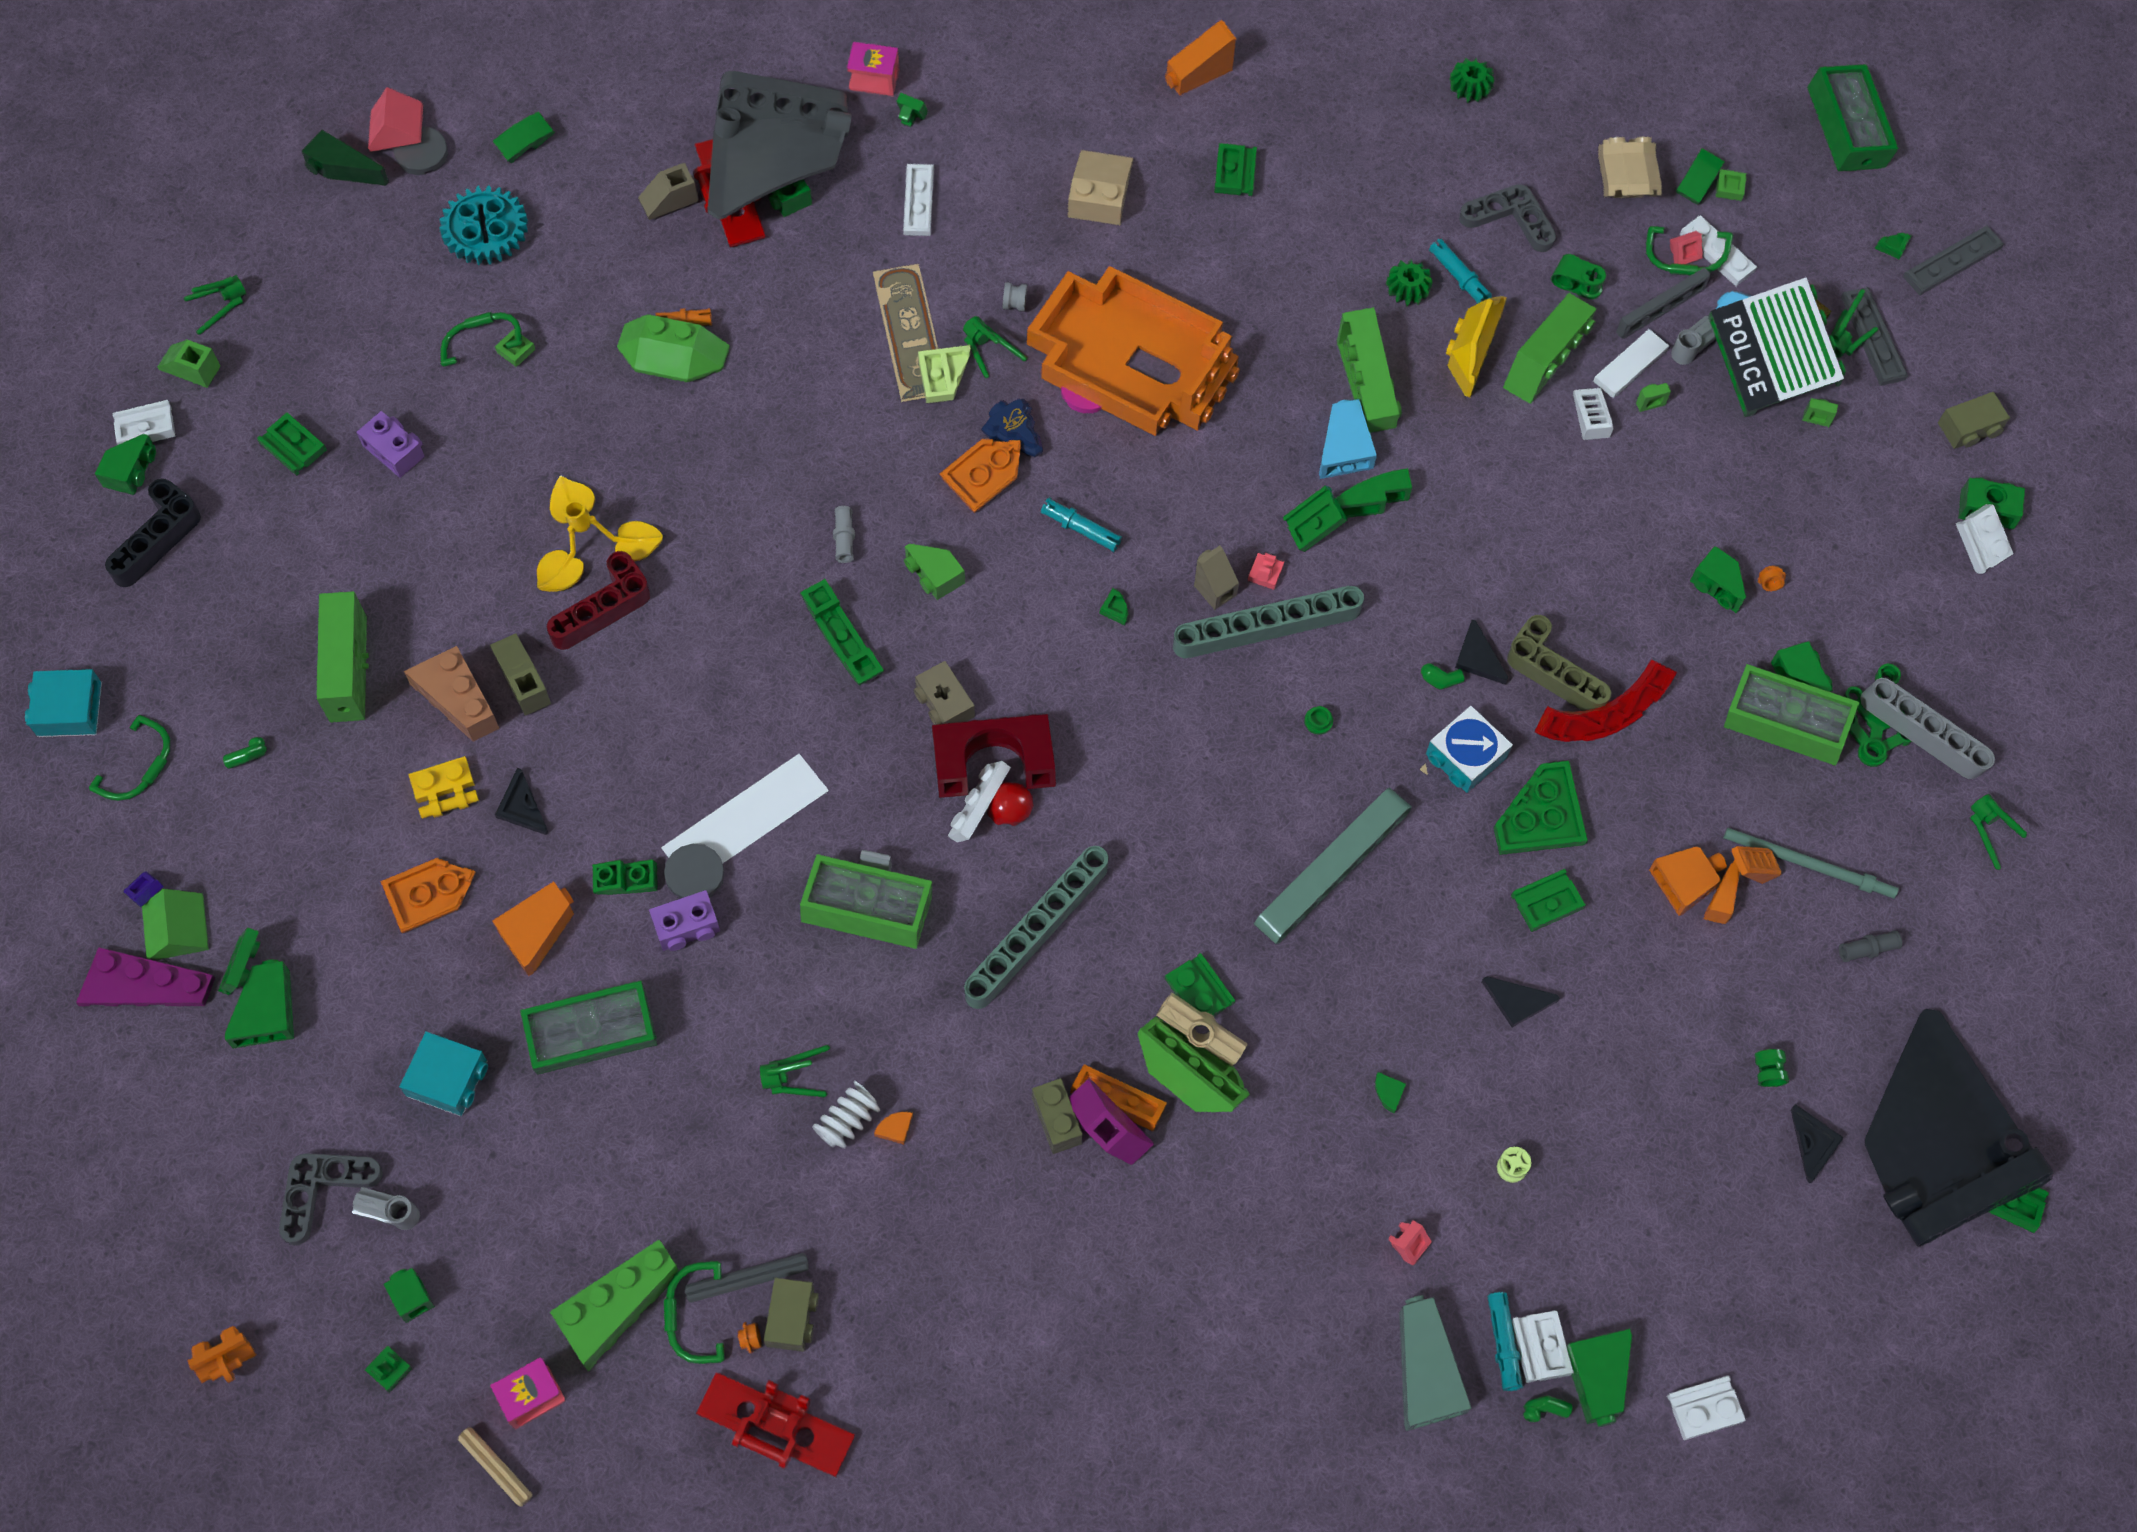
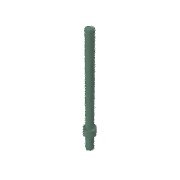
(1865, 882)

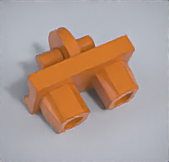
(221, 1359)

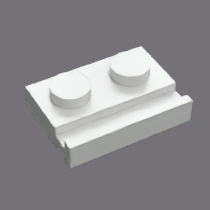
(149, 419)
(1984, 538)
(1542, 1347)
(1706, 1408)

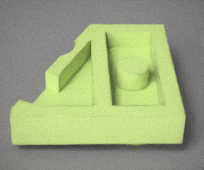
(942, 371)

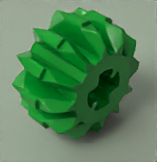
(1471, 80)
(1409, 282)

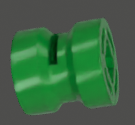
(1771, 1068)

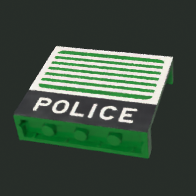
(1776, 345)

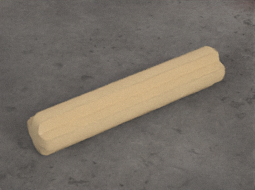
(495, 1466)

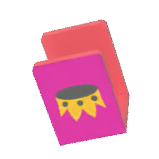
(873, 68)
(527, 1393)

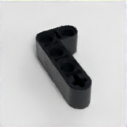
(149, 535)

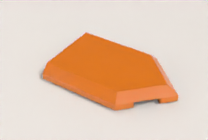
(983, 471)
(426, 892)

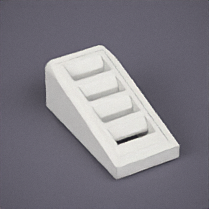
(1589, 430)

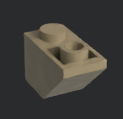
(669, 191)
(1215, 577)

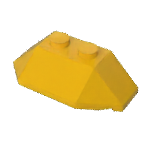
(1473, 341)

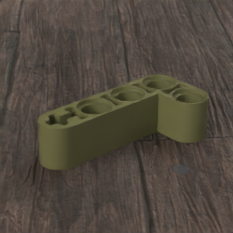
(1562, 669)

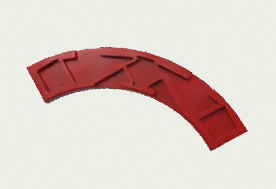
(1612, 717)

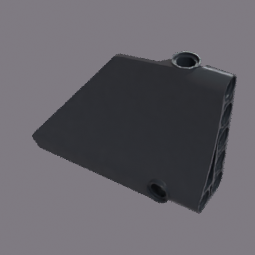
(1944, 1138)

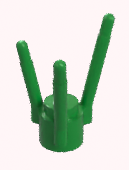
(229, 288)
(980, 333)
(1843, 337)
(1989, 811)
(775, 1073)

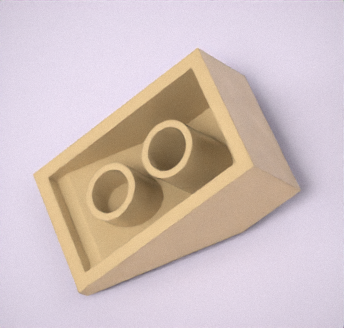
(1099, 187)

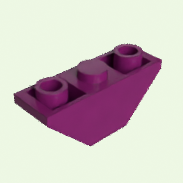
(1108, 1123)

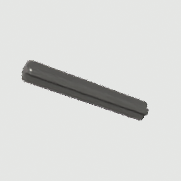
(747, 1277)

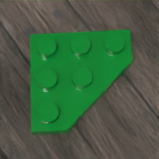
(1543, 813)

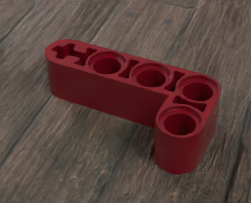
(595, 604)

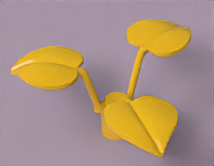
(571, 505)

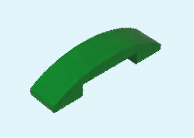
(840, 633)

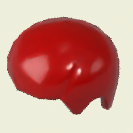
(1010, 804)

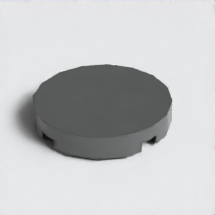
(423, 156)
(694, 870)

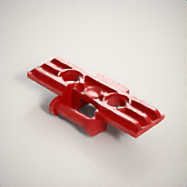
(736, 229)
(780, 1416)

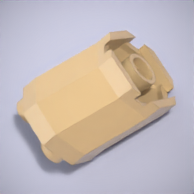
(1629, 168)

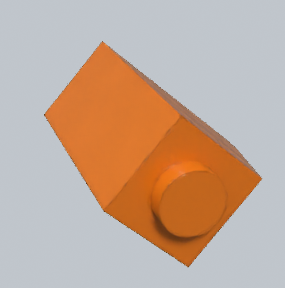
(1202, 60)
(535, 925)

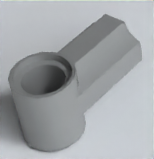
(1692, 341)
(384, 1208)

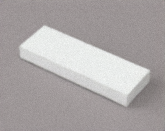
(918, 199)
(1631, 363)

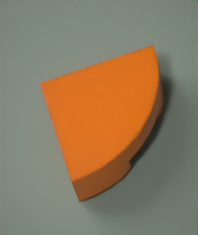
(894, 1127)

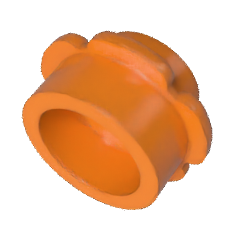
(1772, 578)
(750, 1337)

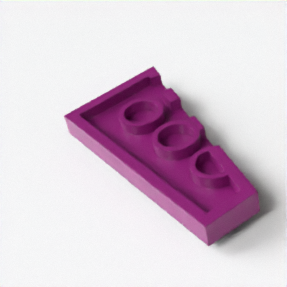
(138, 981)

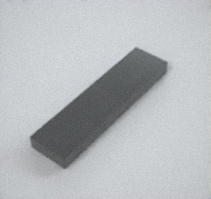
(1953, 260)
(1663, 303)
(1879, 346)

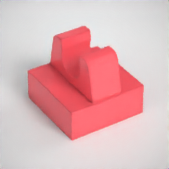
(1687, 248)
(1266, 570)
(1412, 1241)

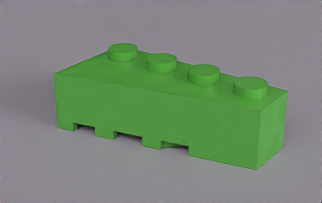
(1549, 347)
(1368, 369)
(614, 1302)

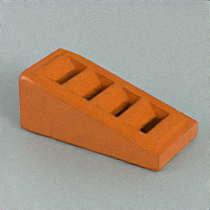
(1756, 863)
(1723, 901)

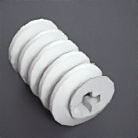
(849, 1116)

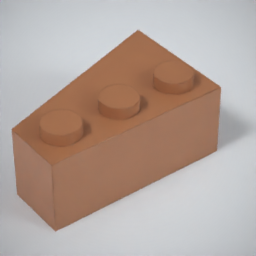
(453, 691)

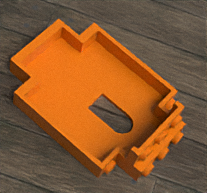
(1098, 328)

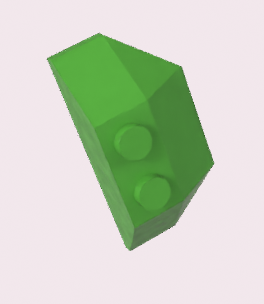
(671, 348)
(1190, 1071)

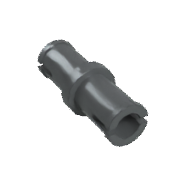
(1870, 946)

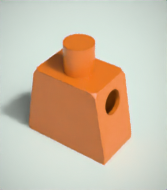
(1687, 876)

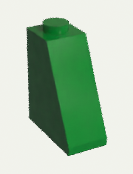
(263, 1007)
(1601, 1375)

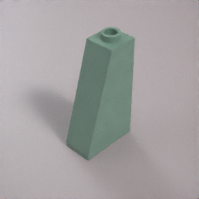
(1429, 1370)

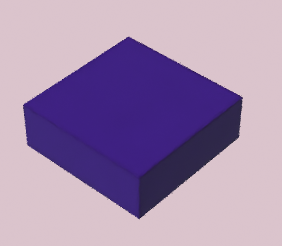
(143, 888)

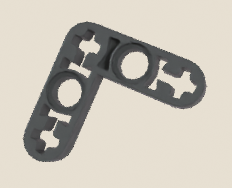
(1517, 208)
(316, 1177)

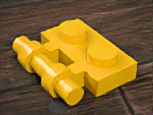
(443, 780)

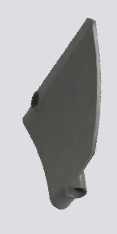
(770, 139)

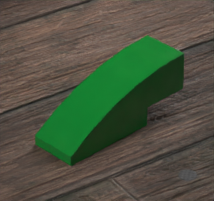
(1372, 494)

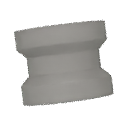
(1014, 296)

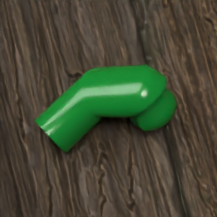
(1439, 678)
(254, 751)
(1550, 1404)

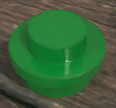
(1318, 720)

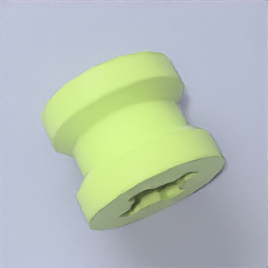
(1517, 1159)

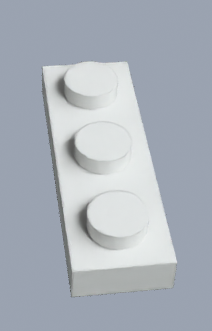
(1737, 266)
(978, 801)

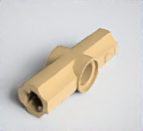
(1218, 1039)

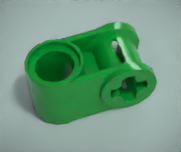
(1576, 276)

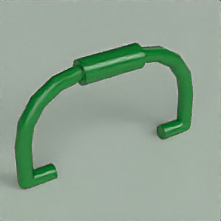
(1684, 269)
(477, 321)
(152, 772)
(670, 1314)

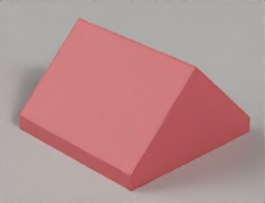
(395, 121)

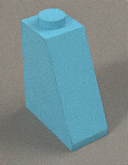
(1347, 441)

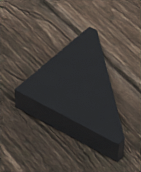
(1479, 657)
(519, 805)
(1518, 1001)
(1814, 1140)

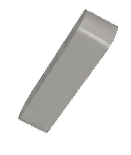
(1940, 732)

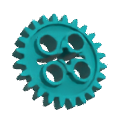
(508, 220)

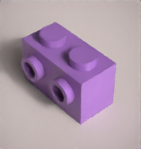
(391, 444)
(685, 921)

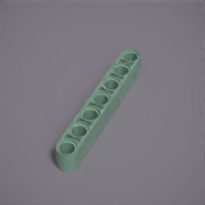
(1276, 612)
(1332, 866)
(1032, 939)

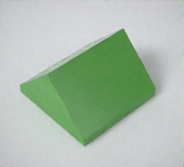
(174, 924)

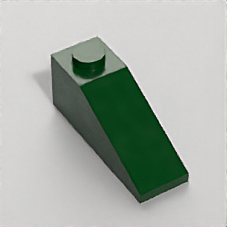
(341, 162)

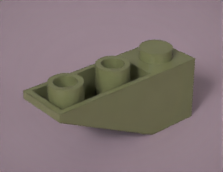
(521, 674)

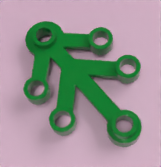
(1876, 725)

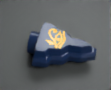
(1014, 423)

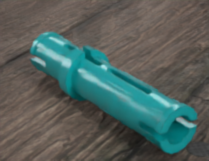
(1467, 280)
(1071, 519)
(1507, 1354)

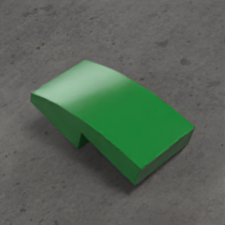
(525, 134)
(1699, 176)
(622, 878)

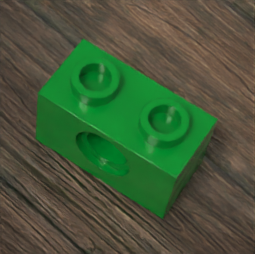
(2006, 497)

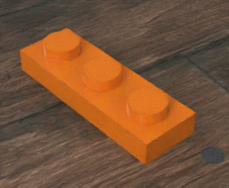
(1136, 1104)

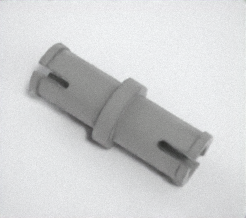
(844, 534)

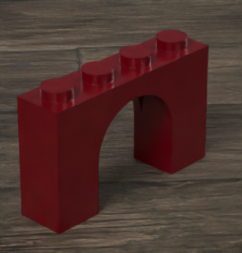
(1024, 735)

